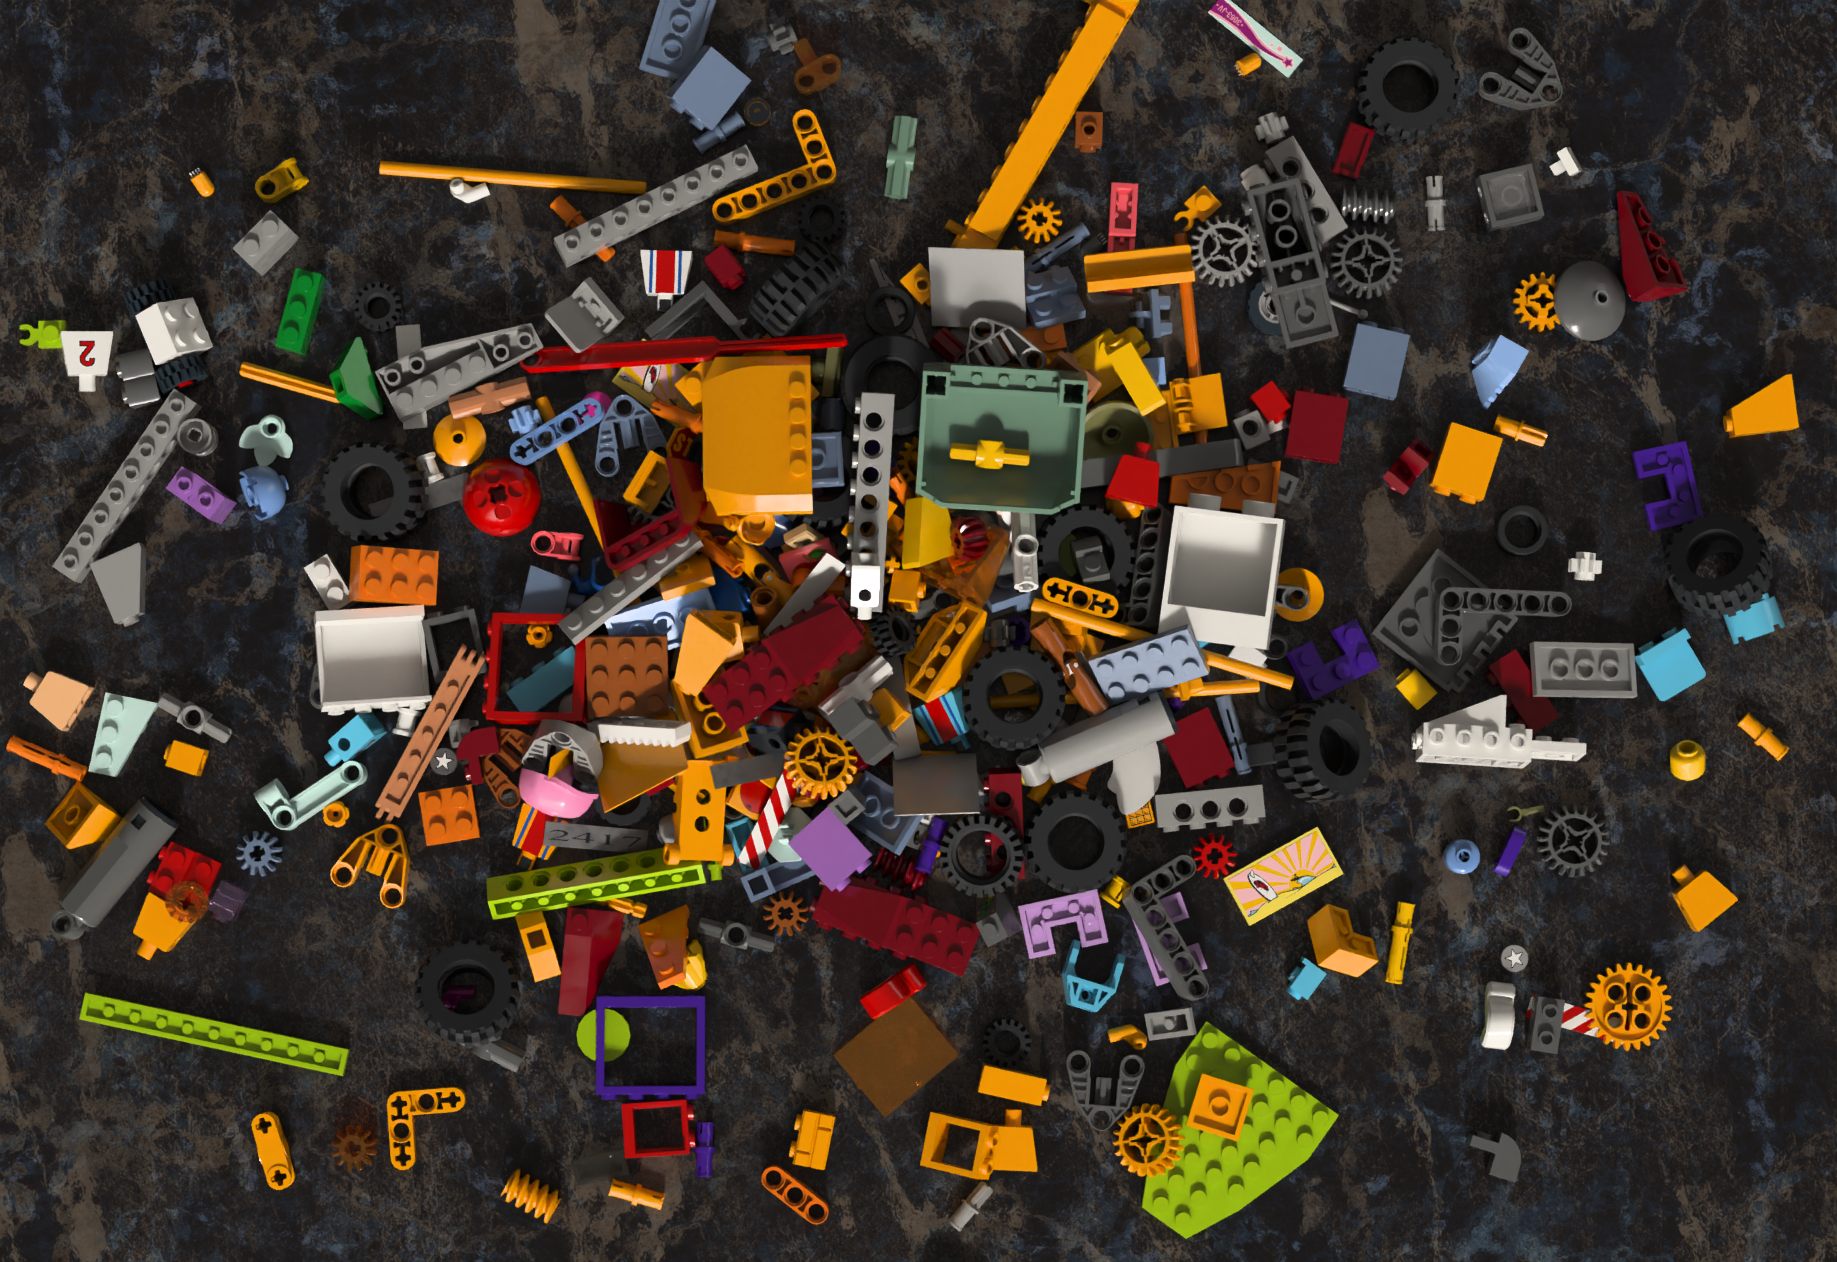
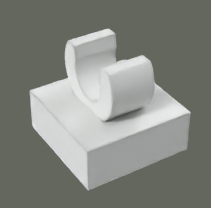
(1567, 163)

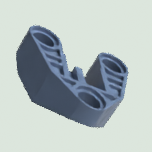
(607, 438)

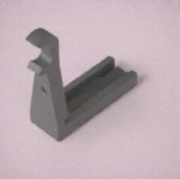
(691, 305)

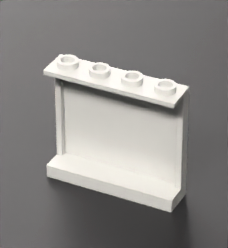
(371, 659)

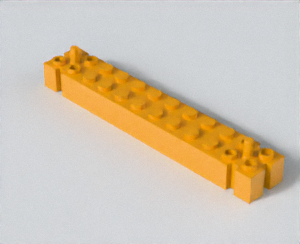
(1048, 122)

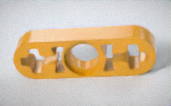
(1062, 585)

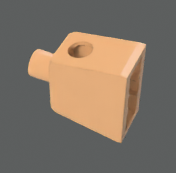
(58, 697)

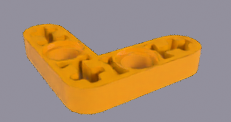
(414, 1108)

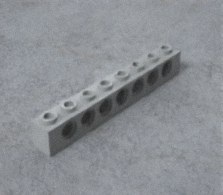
(656, 206)
(883, 405)
(126, 487)

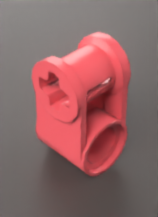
(559, 545)

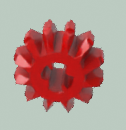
(1220, 862)

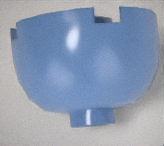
(264, 490)

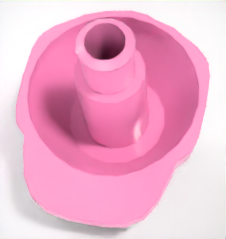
(555, 795)

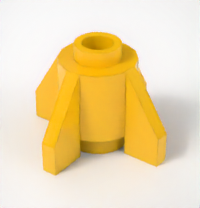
(695, 971)

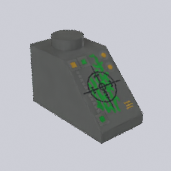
(996, 918)

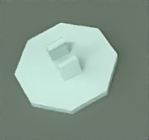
(792, 824)

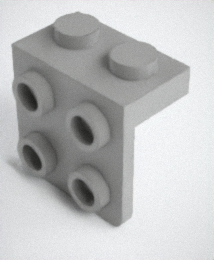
(584, 316)

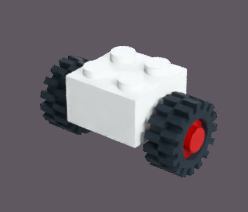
(171, 332)

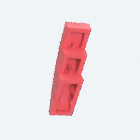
(1122, 222)

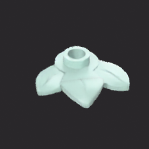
(265, 444)

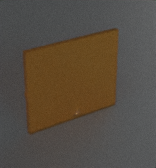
(896, 1055)

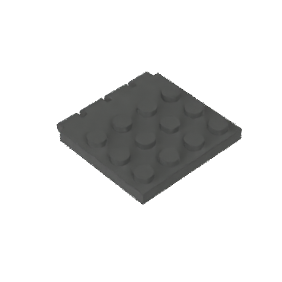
(1410, 624)

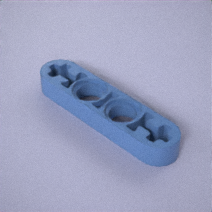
(559, 436)

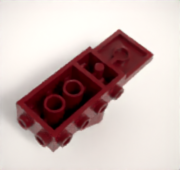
(786, 661)
(896, 923)

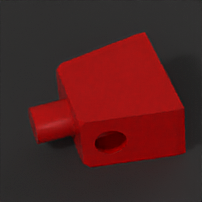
(1135, 478)

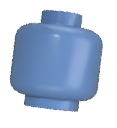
(1452, 860)

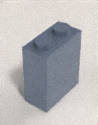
(707, 88)
(1375, 360)

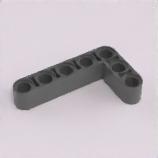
(1149, 574)
(1489, 606)
(1164, 926)

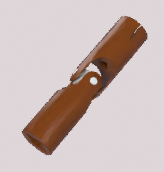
(1072, 671)

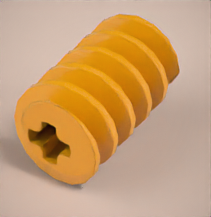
(531, 1195)

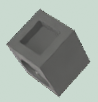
(847, 803)

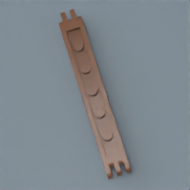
(428, 734)

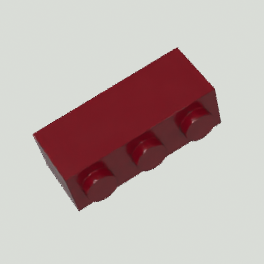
(1515, 681)

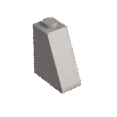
(123, 583)

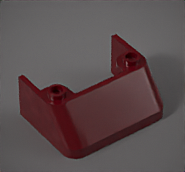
(630, 545)

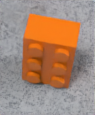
(393, 575)

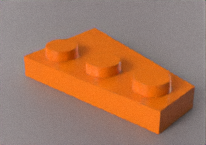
(666, 945)

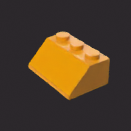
(709, 731)

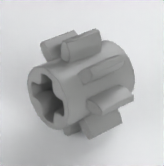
(1271, 128)

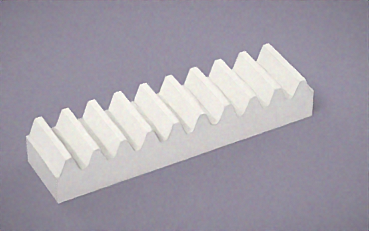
(640, 731)

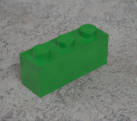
(300, 311)

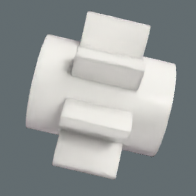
(1585, 566)

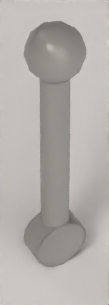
(1362, 314)

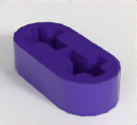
(1509, 850)

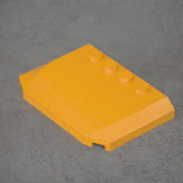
(758, 435)

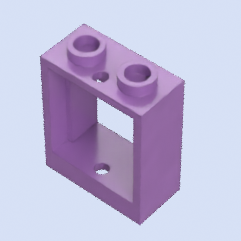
(201, 495)

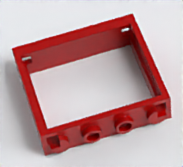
(492, 679)

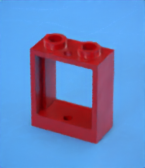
(629, 1128)

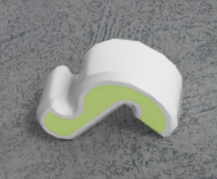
(1498, 1015)

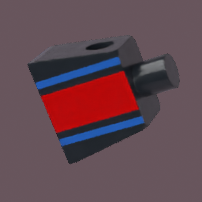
(777, 728)

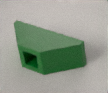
(355, 381)

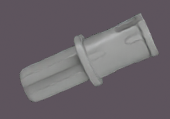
(970, 1205)

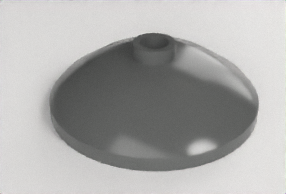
(1578, 302)

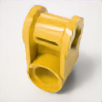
(282, 180)

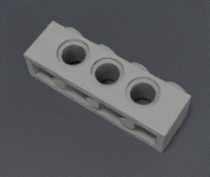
(1291, 153)
(1250, 796)

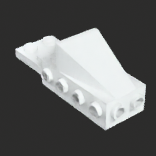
(1481, 739)

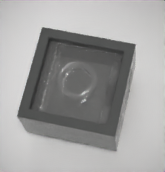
(1509, 197)

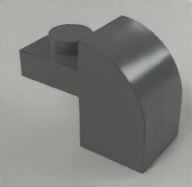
(1089, 559)
(1504, 1156)

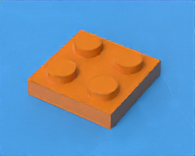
(449, 815)

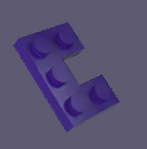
(1680, 482)
(1322, 678)

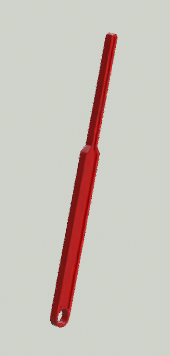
(668, 351)

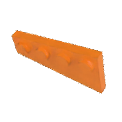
(1234, 485)

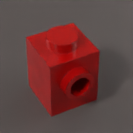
(1271, 403)

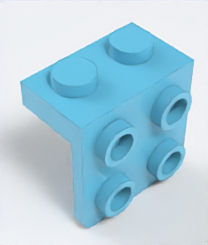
(1670, 664)

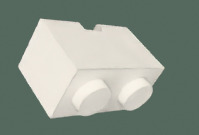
(330, 583)

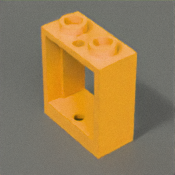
(936, 1142)

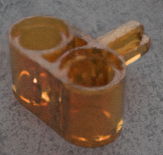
(813, 68)

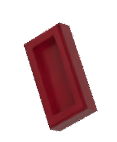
(1353, 151)

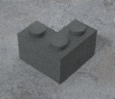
(861, 726)

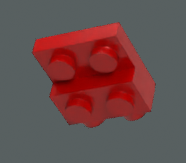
(183, 864)

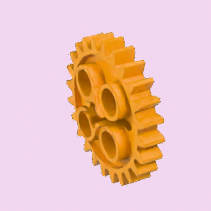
(1602, 1006)

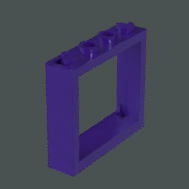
(637, 1092)

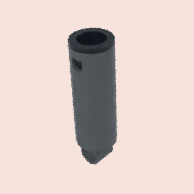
(113, 867)

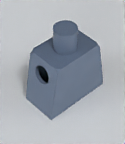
(549, 594)

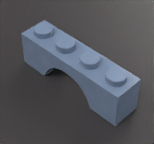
(775, 878)

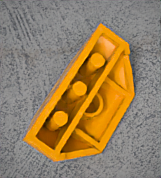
(944, 651)

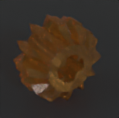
(350, 1156)

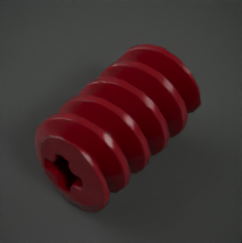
(900, 869)

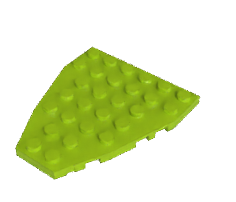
(1220, 1173)

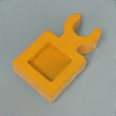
(1199, 206)

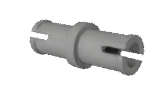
(1435, 203)

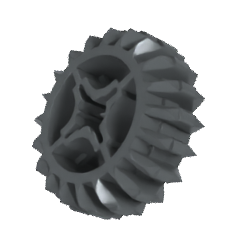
(1366, 251)
(1565, 830)

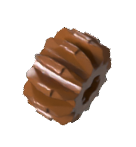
(786, 922)

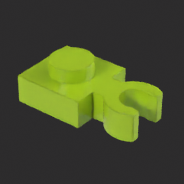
(47, 334)

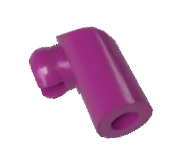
(455, 994)

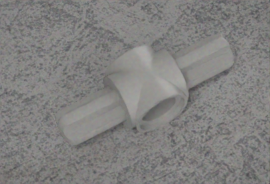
(206, 724)

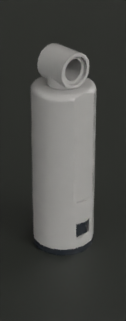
(1098, 739)

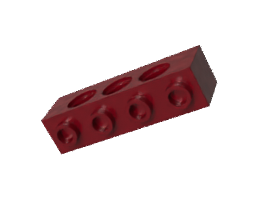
(998, 781)

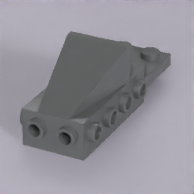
(1290, 260)

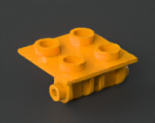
(1198, 403)

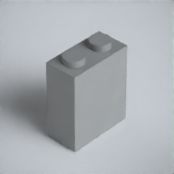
(266, 243)

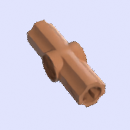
(489, 398)

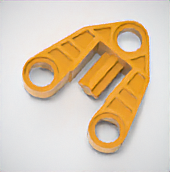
(397, 872)

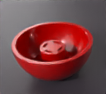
(514, 504)

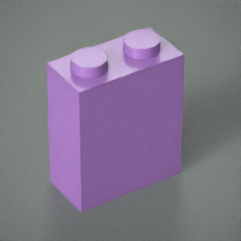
(831, 850)

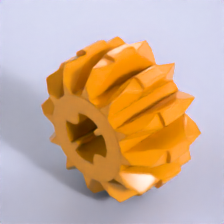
(1047, 216)

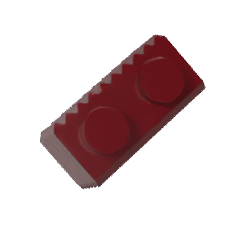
(725, 268)

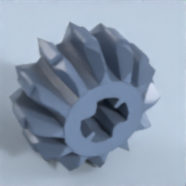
(266, 860)

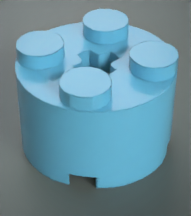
(1756, 620)

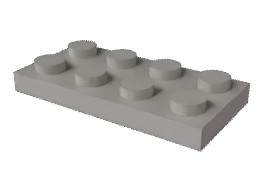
(1583, 670)

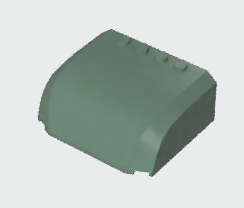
(1006, 404)

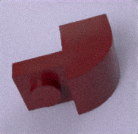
(1408, 466)
(477, 744)

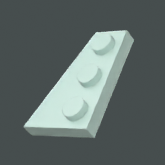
(117, 732)

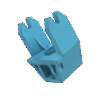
(1096, 993)

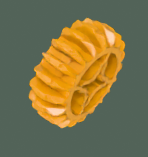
(809, 764)
(1147, 1129)

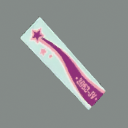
(1255, 36)

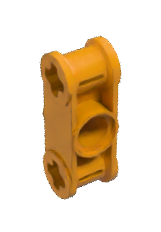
(273, 1150)

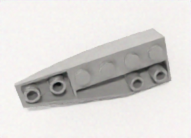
(453, 367)

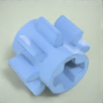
(524, 420)

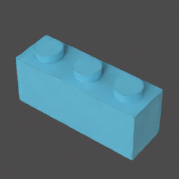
(546, 682)

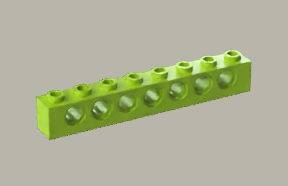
(589, 882)

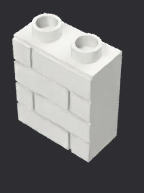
(1223, 571)

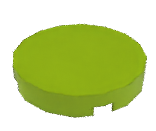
(615, 1039)

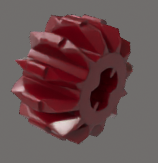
(969, 538)

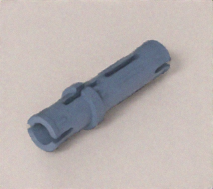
(1078, 233)
(1225, 703)

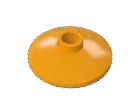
(459, 453)
(1309, 580)

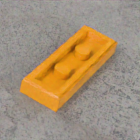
(1164, 424)

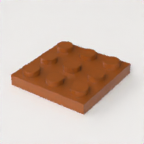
(627, 675)

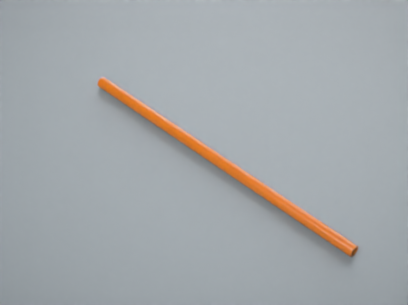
(1190, 333)

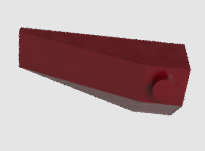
(1645, 263)
(587, 952)

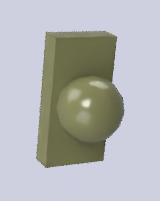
(828, 371)

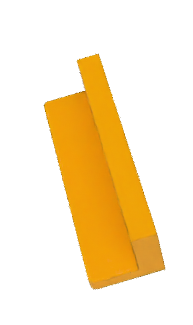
(1138, 268)

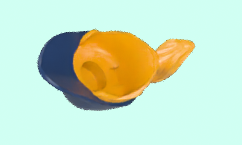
(759, 529)

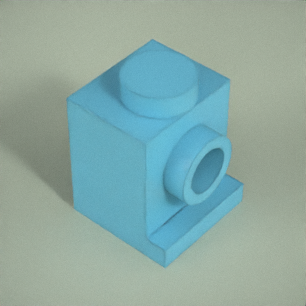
(1304, 979)

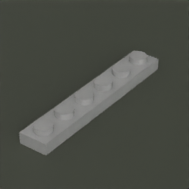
(626, 588)

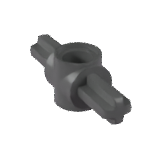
(751, 938)

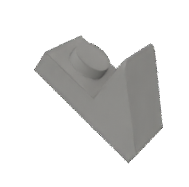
(1170, 1023)

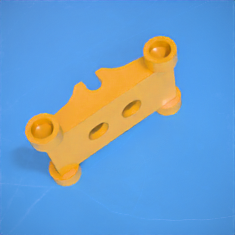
(689, 842)

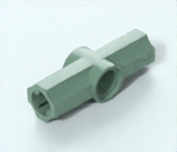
(901, 157)

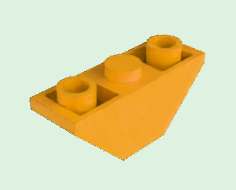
(538, 945)

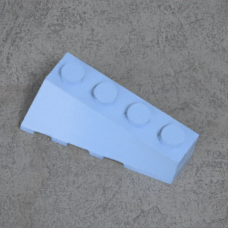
(1495, 367)

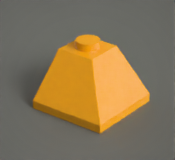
(82, 818)

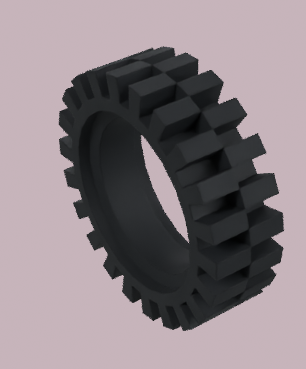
(979, 884)

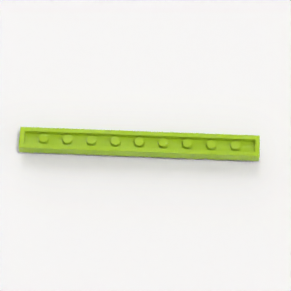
(214, 1034)

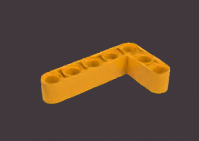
(785, 180)

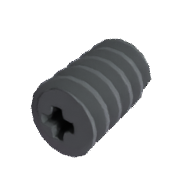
(1367, 204)

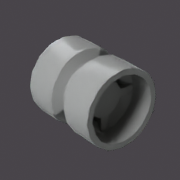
(197, 437)

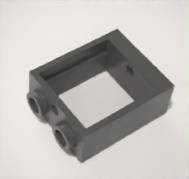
(439, 618)

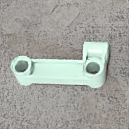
(275, 799)

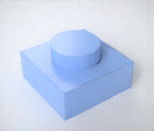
(1157, 368)

